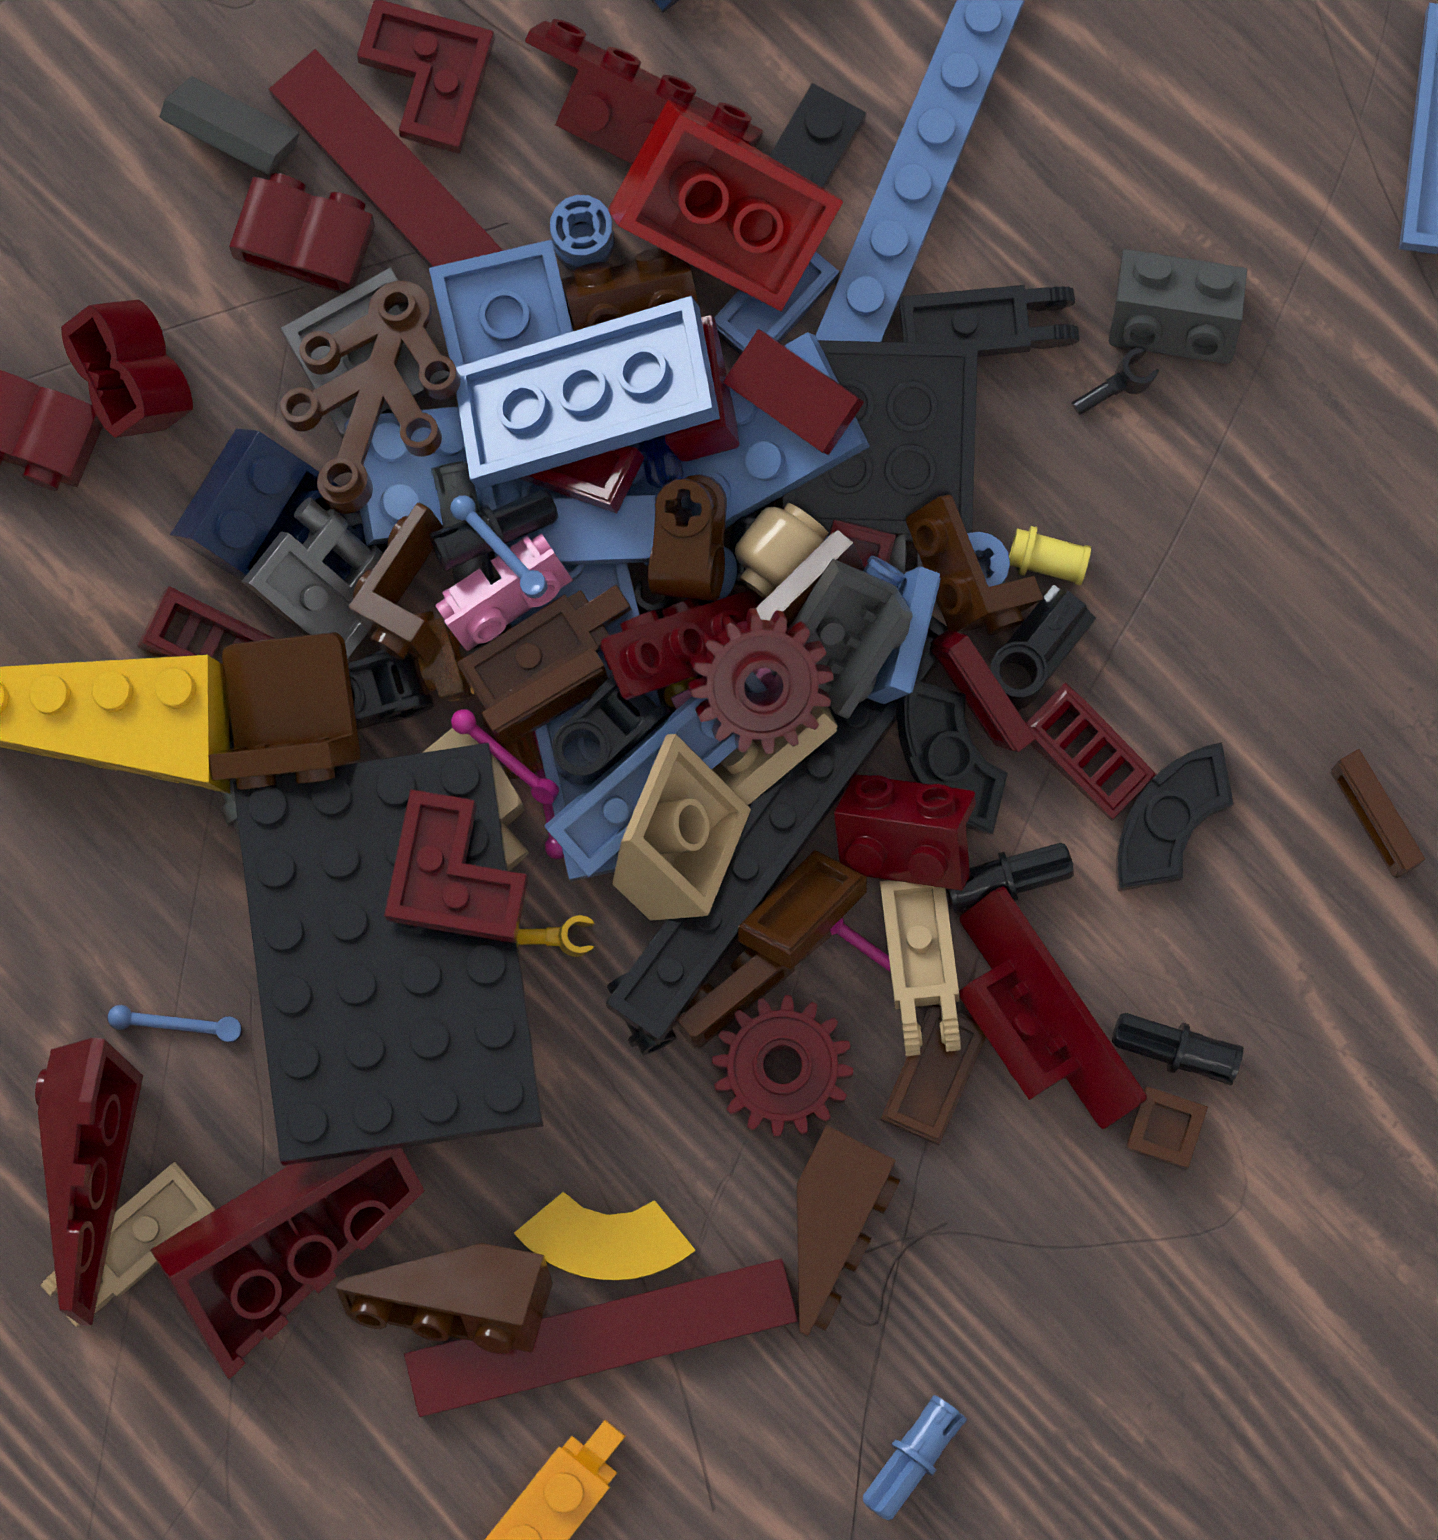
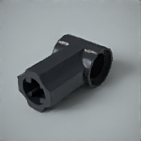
(1043, 642)

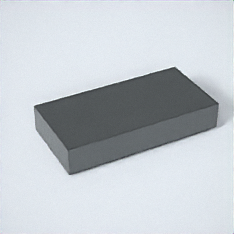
(229, 125)

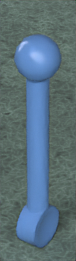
(531, 581)
(227, 1028)

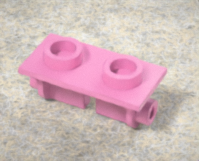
(481, 611)

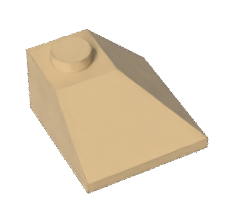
(679, 836)

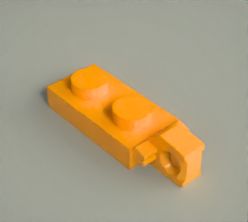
(563, 1490)

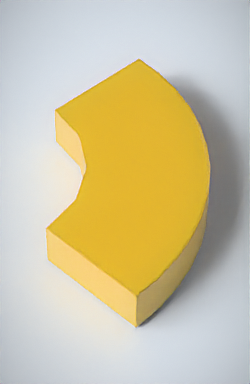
(602, 1244)

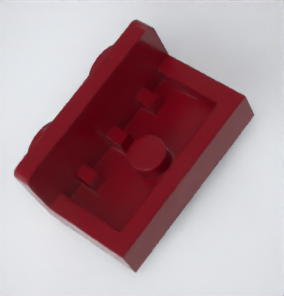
(905, 831)

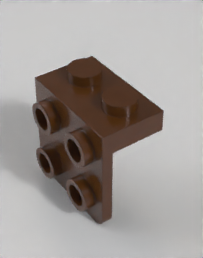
(607, 292)
(287, 710)

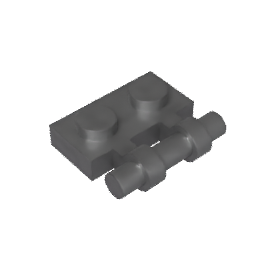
(303, 587)

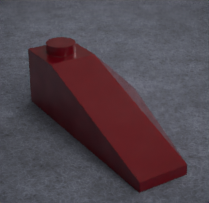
(85, 1134)

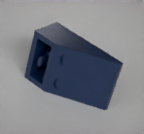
(250, 501)

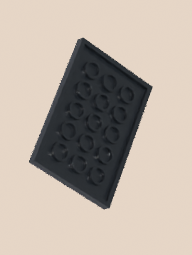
(367, 1021)

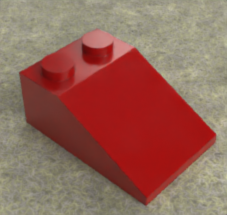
(723, 206)

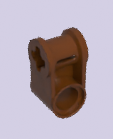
(687, 548)

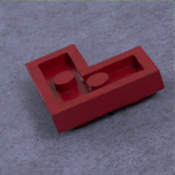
(443, 60)
(434, 884)

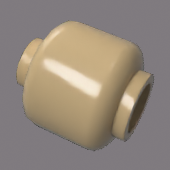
(777, 546)

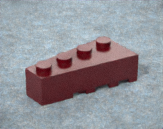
(278, 1243)

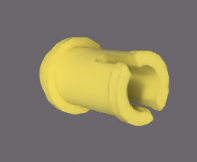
(1048, 556)

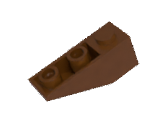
(833, 1204)
(464, 1293)

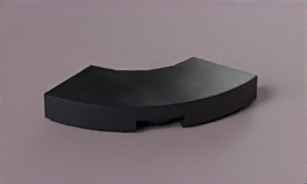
(942, 752)
(1167, 814)

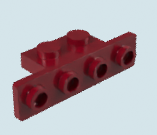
(619, 102)
(659, 651)
(1038, 1016)

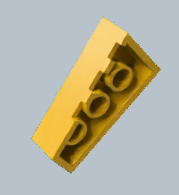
(121, 715)

